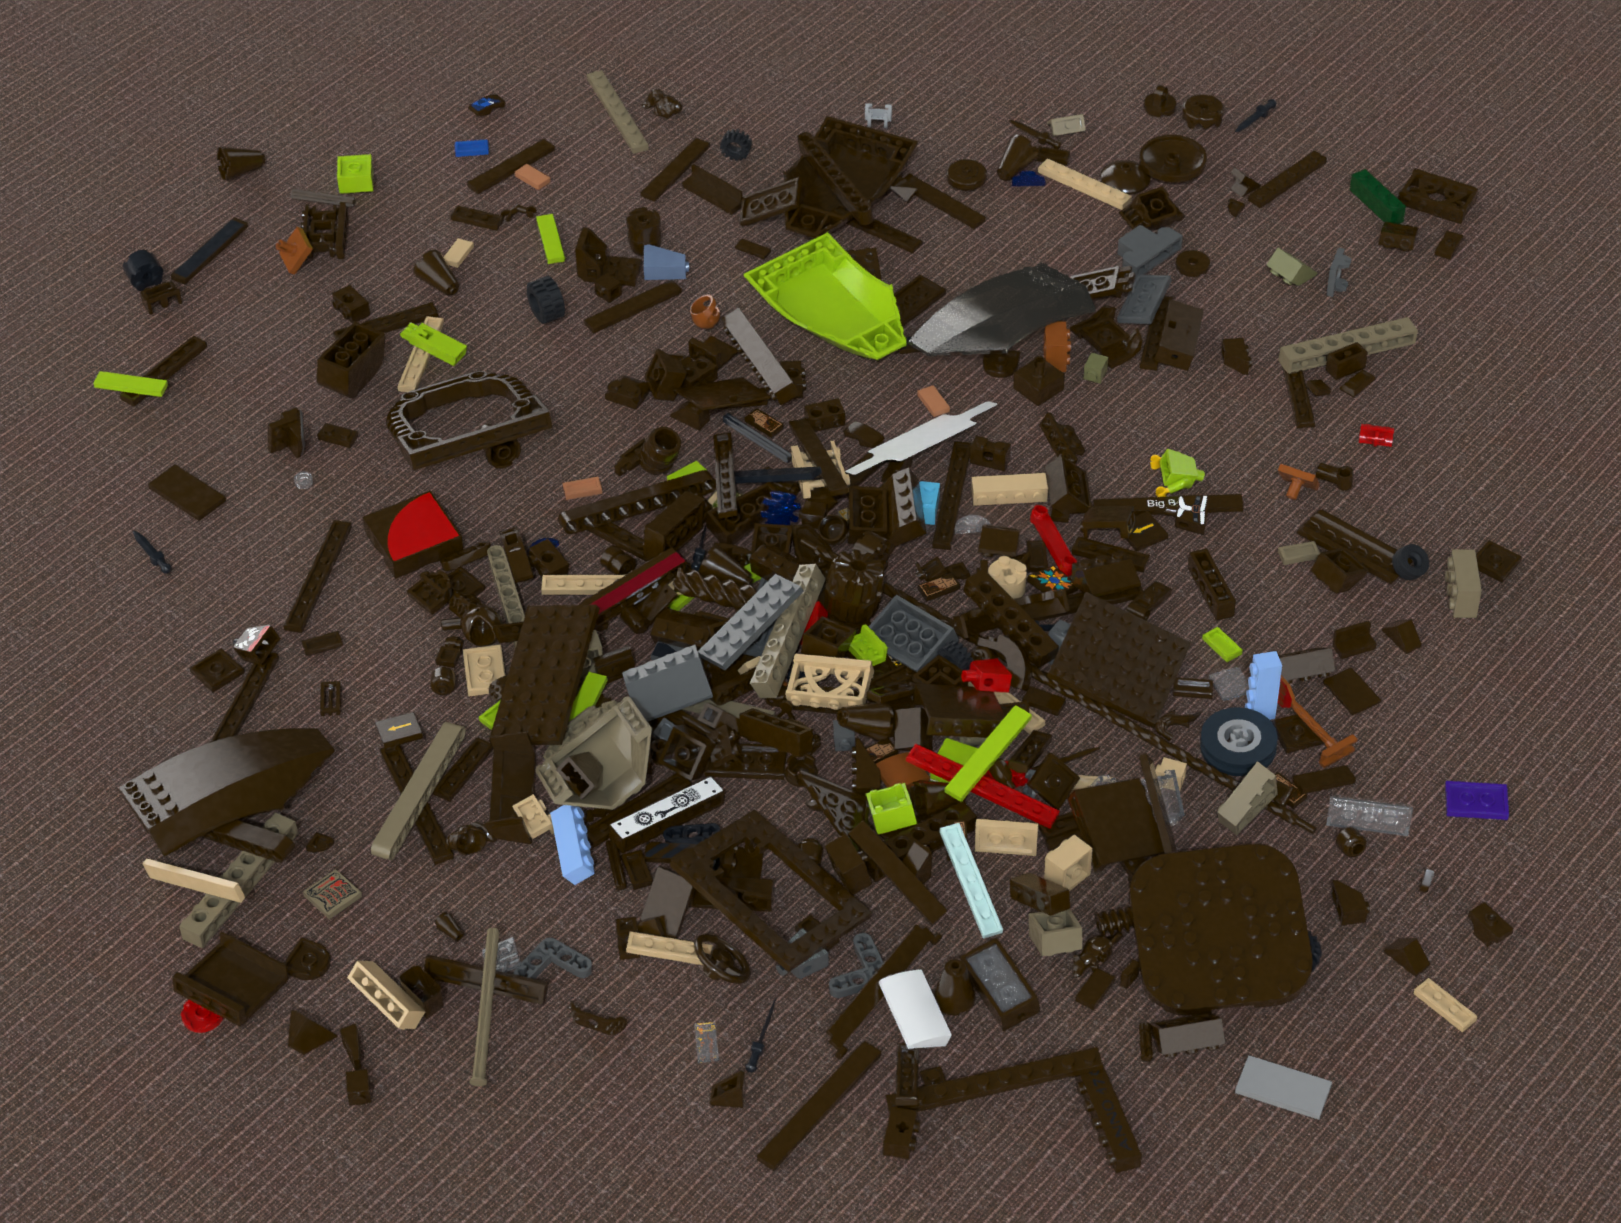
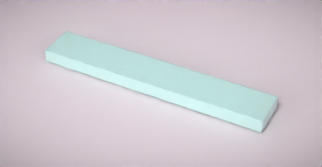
(971, 880)

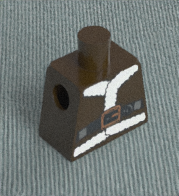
(1190, 513)

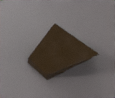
(306, 1034)

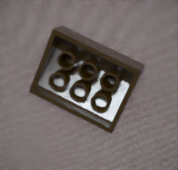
(904, 508)

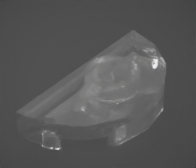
(970, 524)

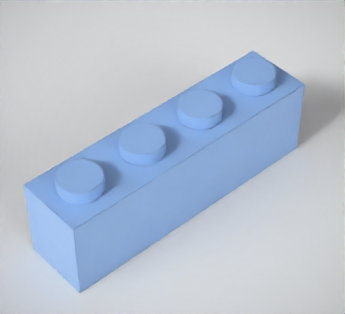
(1264, 684)
(572, 843)

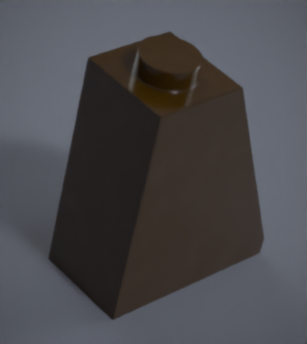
(580, 773)

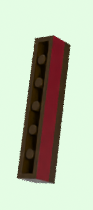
(635, 585)

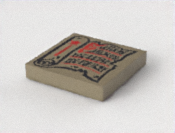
(332, 894)

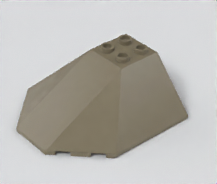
(620, 743)

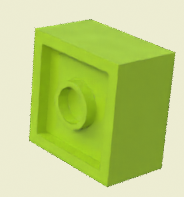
(355, 173)
(891, 808)

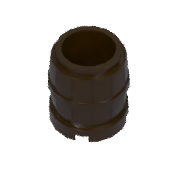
(643, 229)
(660, 450)

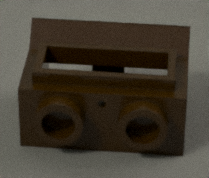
(160, 293)

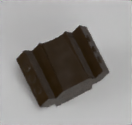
(1152, 210)

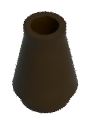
(447, 924)

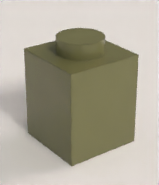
(1095, 368)

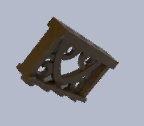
(1429, 183)

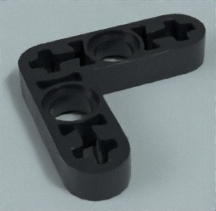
(677, 831)

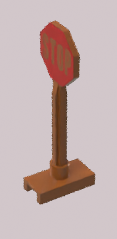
(1335, 749)

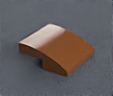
(897, 770)

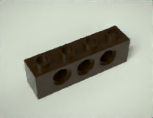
(1211, 584)

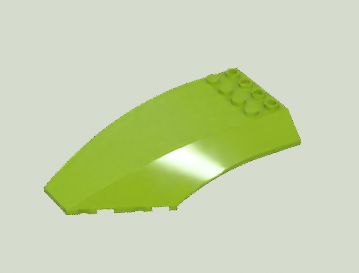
(832, 298)

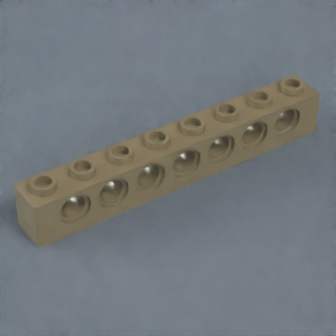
(1372, 338)
(787, 634)
(247, 871)

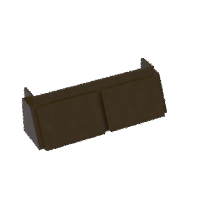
(511, 782)

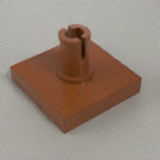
(294, 250)
(1297, 478)

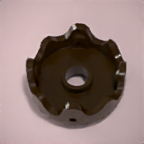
(1203, 110)

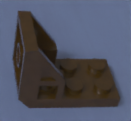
(594, 266)

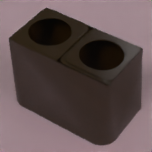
(418, 979)

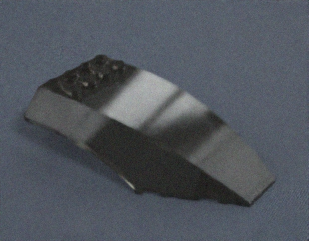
(1002, 312)

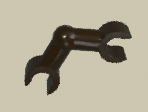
(518, 208)

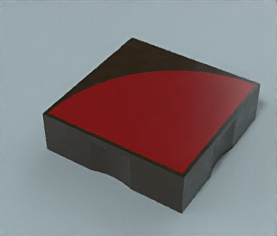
(412, 534)

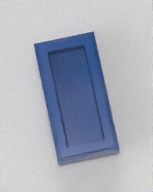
(471, 148)

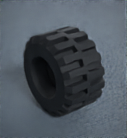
(545, 299)

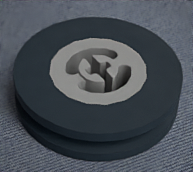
(1241, 726)

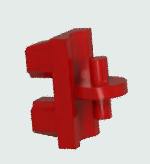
(1376, 435)

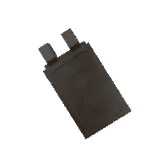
(1107, 281)

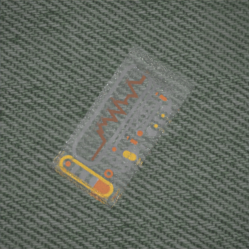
(706, 1042)

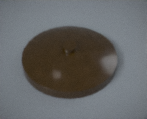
(1173, 158)

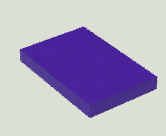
(1476, 800)

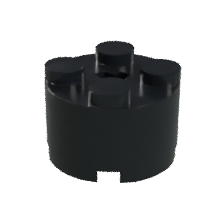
(143, 270)

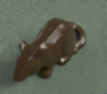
(1095, 950)

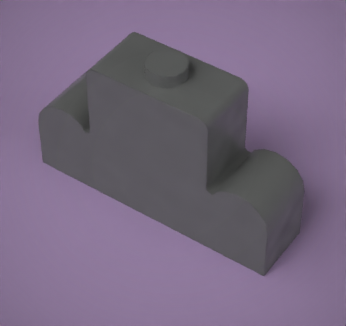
(1146, 249)

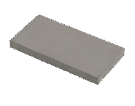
(1283, 1087)

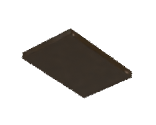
(1351, 691)

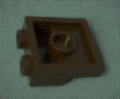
(1398, 236)

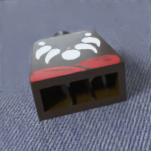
(256, 643)

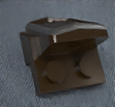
(287, 433)

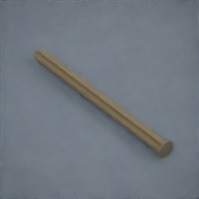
(485, 1008)

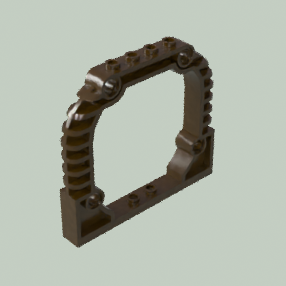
(422, 451)

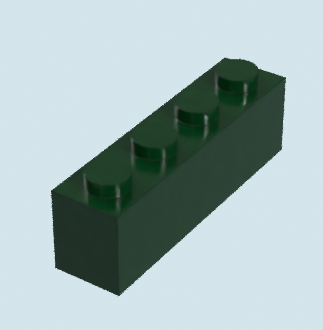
(1377, 197)

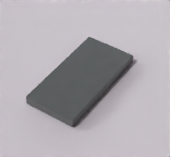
(1144, 299)

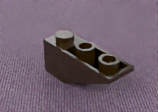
(865, 770)

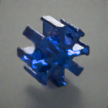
(780, 508)

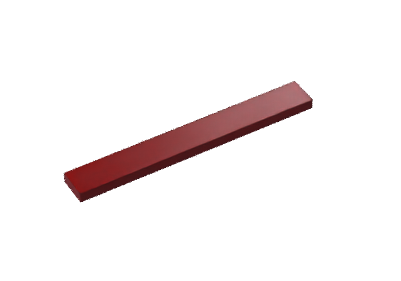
(986, 787)

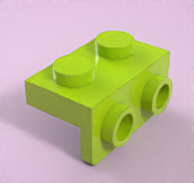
(868, 646)

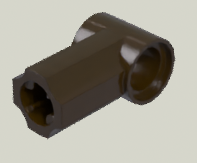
(1340, 476)

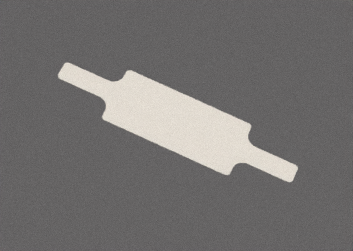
(921, 437)

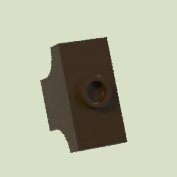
(1489, 925)

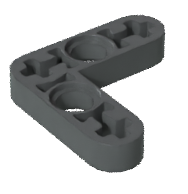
(549, 956)
(864, 973)

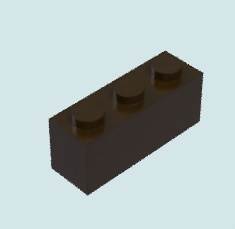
(1040, 894)

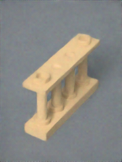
(799, 460)

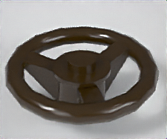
(720, 963)

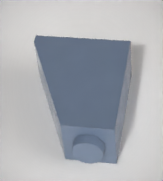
(664, 264)

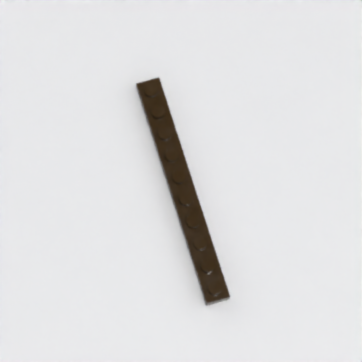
(1004, 1080)

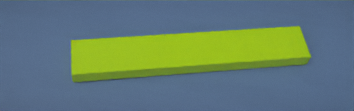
(988, 753)

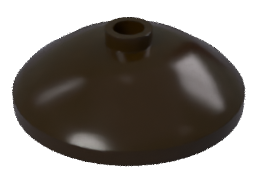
(1125, 176)

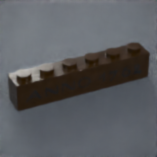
(1109, 1120)

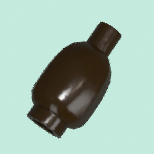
(1002, 773)

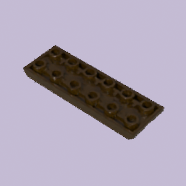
(1335, 533)

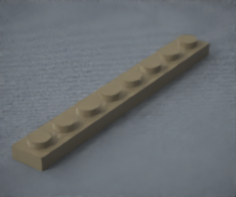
(617, 112)

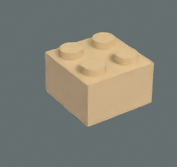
(1068, 863)

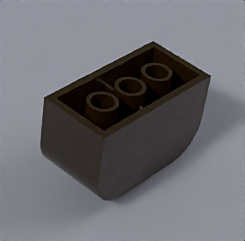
(351, 360)

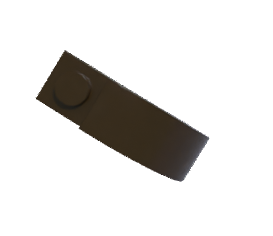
(1016, 658)

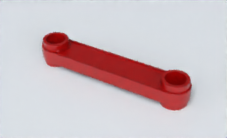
(1052, 539)

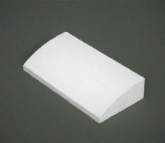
(915, 1009)

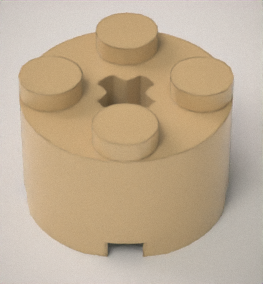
(1009, 575)

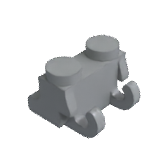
(881, 114)

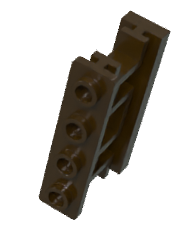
(324, 221)

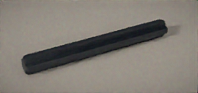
(758, 438)

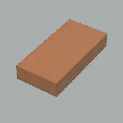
(532, 177)
(933, 401)
(582, 488)

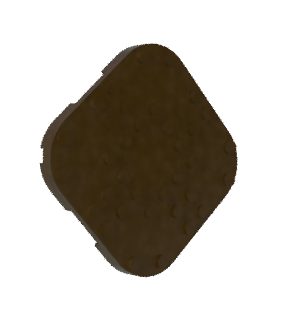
(1220, 929)

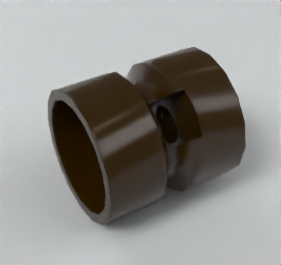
(617, 561)

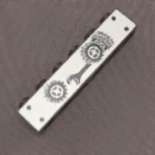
(668, 812)

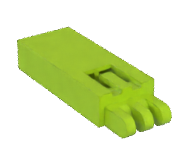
(434, 343)

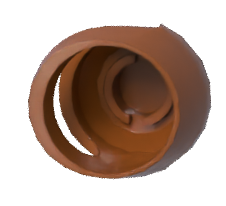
(705, 316)

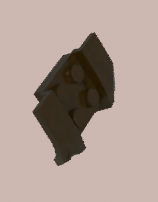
(1109, 337)

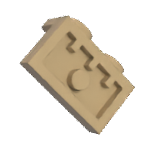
(534, 816)

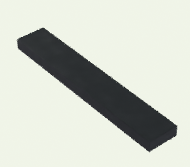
(777, 475)

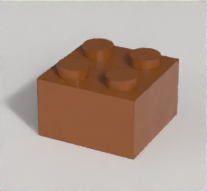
(1056, 345)

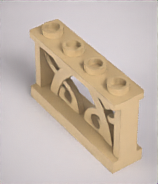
(836, 699)

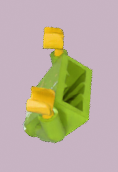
(1177, 471)

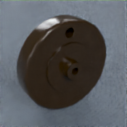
(966, 174)

